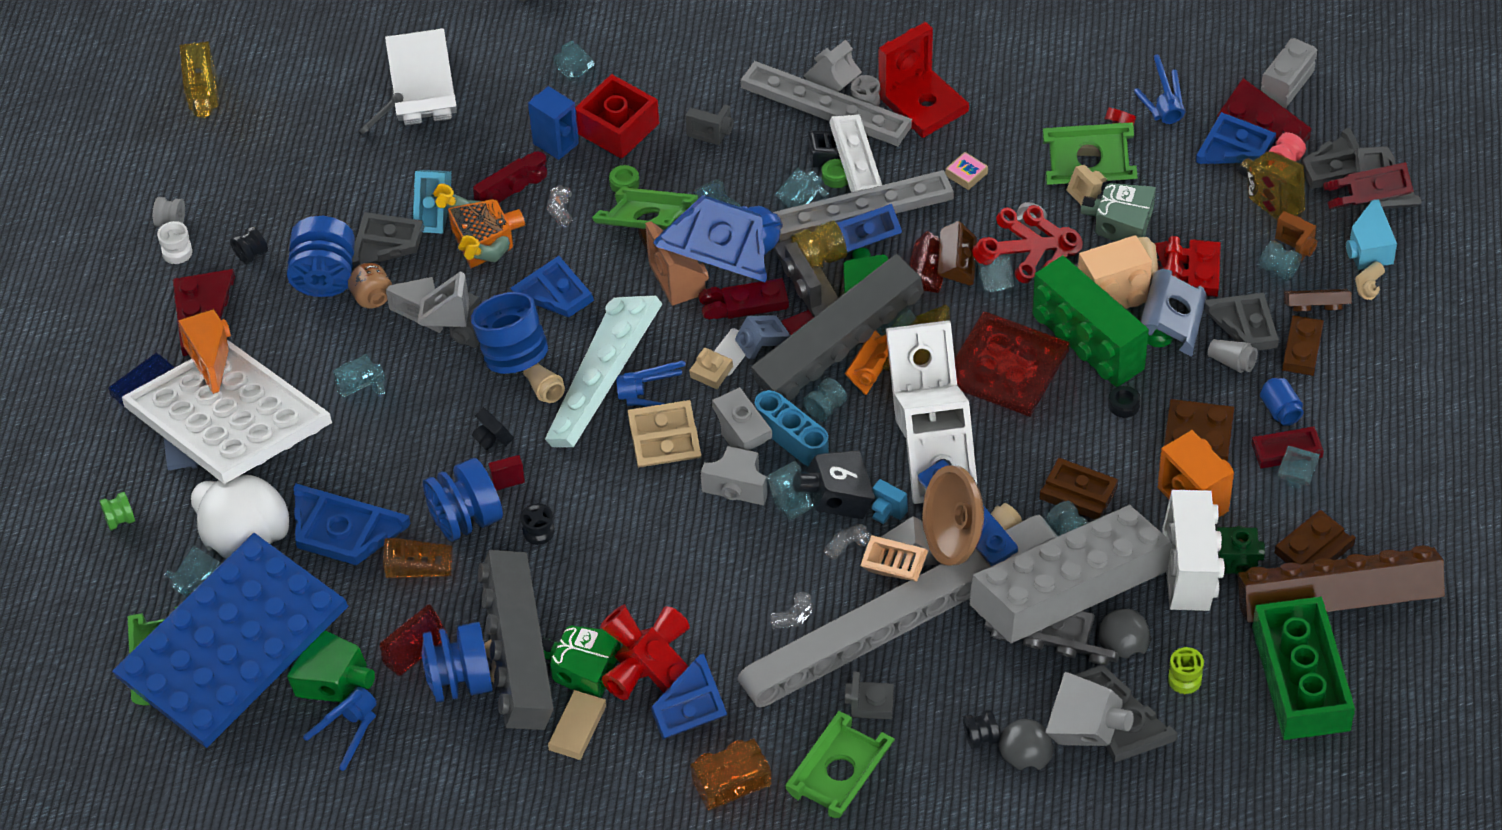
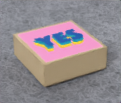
(966, 170)

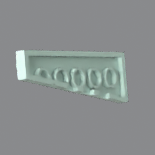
(609, 351)

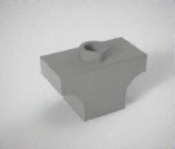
(834, 68)
(740, 421)
(735, 477)

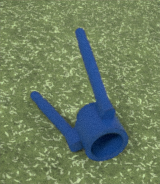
(1169, 105)
(632, 384)
(354, 708)

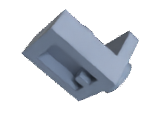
(760, 332)

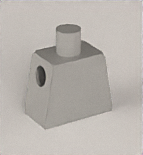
(1086, 713)

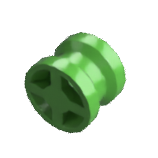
(117, 510)

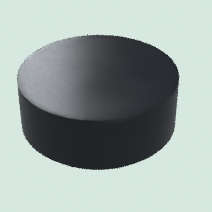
(1124, 401)

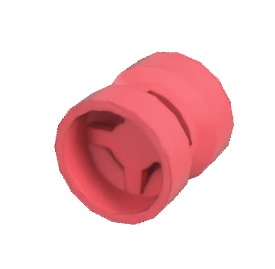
(1289, 146)

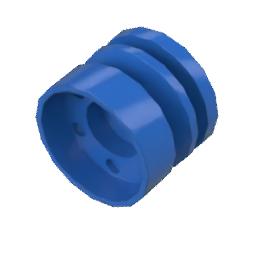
(320, 256)
(509, 332)
(456, 502)
(457, 662)

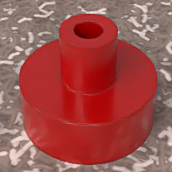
(1117, 116)

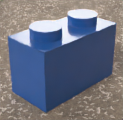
(553, 122)
(870, 228)

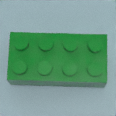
(1090, 320)
(1303, 668)

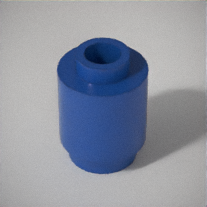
(1282, 401)

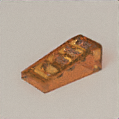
(409, 548)

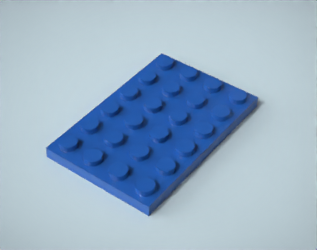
(230, 639)

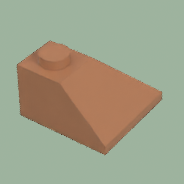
(677, 274)

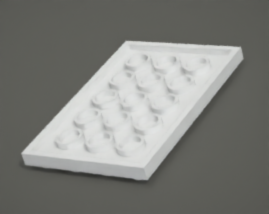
(231, 429)

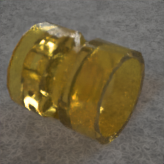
(822, 244)

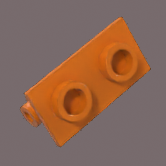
(868, 362)

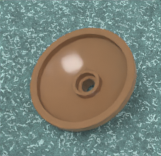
(952, 515)

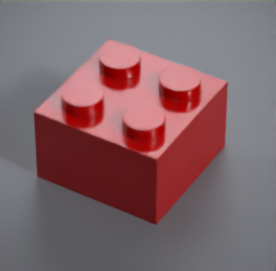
(617, 116)

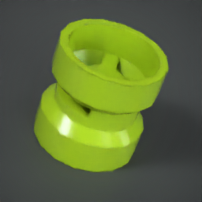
(1186, 670)

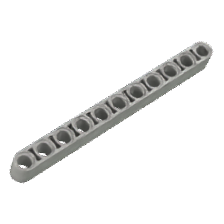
(875, 622)

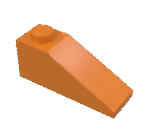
(206, 343)

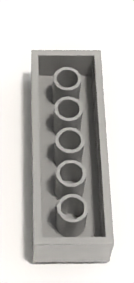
(1070, 573)

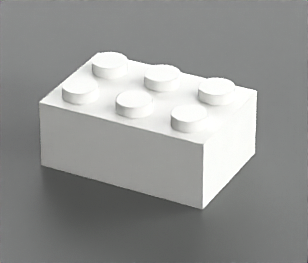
(1194, 550)

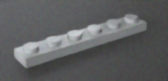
(824, 102)
(903, 195)

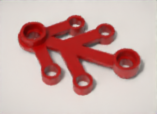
(989, 249)

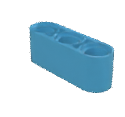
(792, 427)

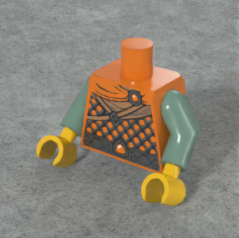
(479, 225)

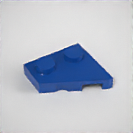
(1234, 141)
(555, 288)
(689, 701)

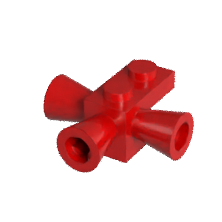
(644, 651)

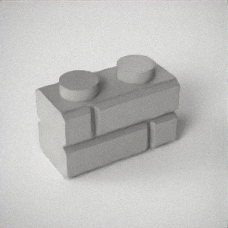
(1289, 71)

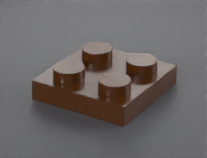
(1207, 420)

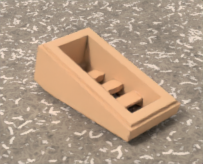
(875, 554)

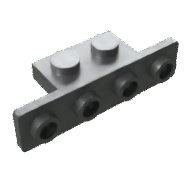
(809, 283)
(1069, 638)

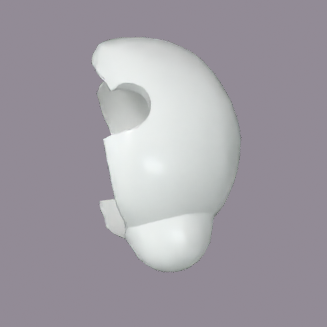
(237, 510)

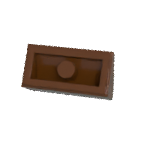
(956, 255)

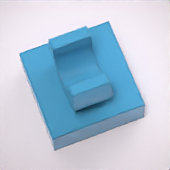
(888, 502)

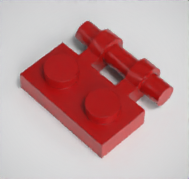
(1202, 262)

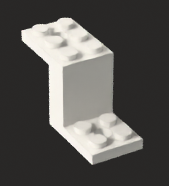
(421, 75)
(928, 401)

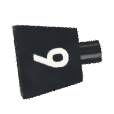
(837, 484)

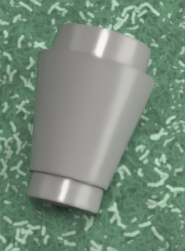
(1234, 354)

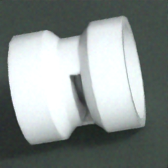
(174, 242)

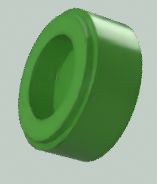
(834, 174)
(624, 176)

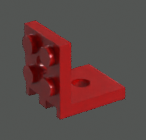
(909, 80)

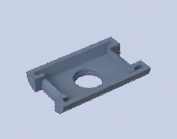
(1161, 316)

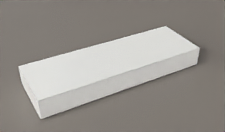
(855, 152)

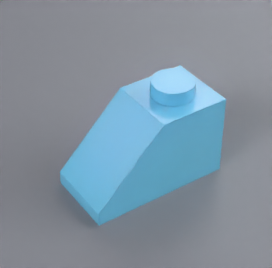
(424, 199)
(1371, 238)

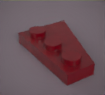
(1259, 109)
(201, 294)

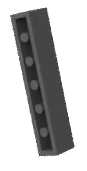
(839, 328)
(516, 640)

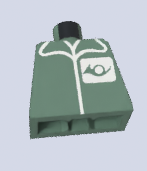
(1121, 211)

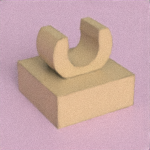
(1085, 183)
(711, 368)

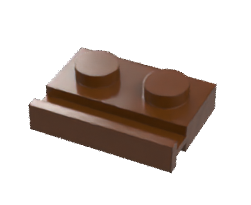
(1082, 486)
(1314, 540)

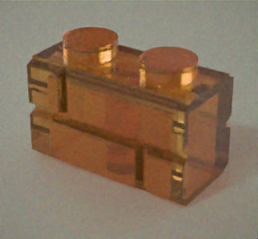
(730, 773)

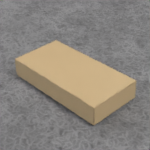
(577, 725)

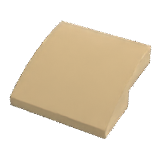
(664, 433)

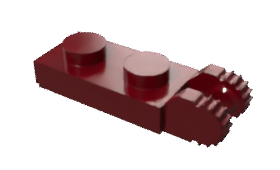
(512, 178)
(1371, 185)
(744, 299)

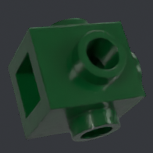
(1240, 548)

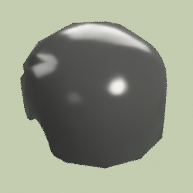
(1124, 632)
(1026, 744)

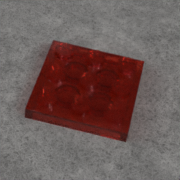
(1008, 363)

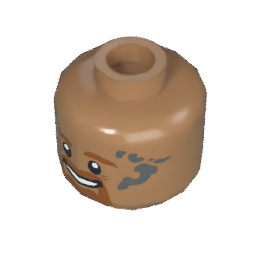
(368, 284)

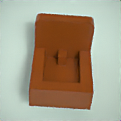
(1297, 234)

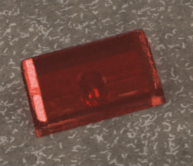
(925, 261)
(404, 645)

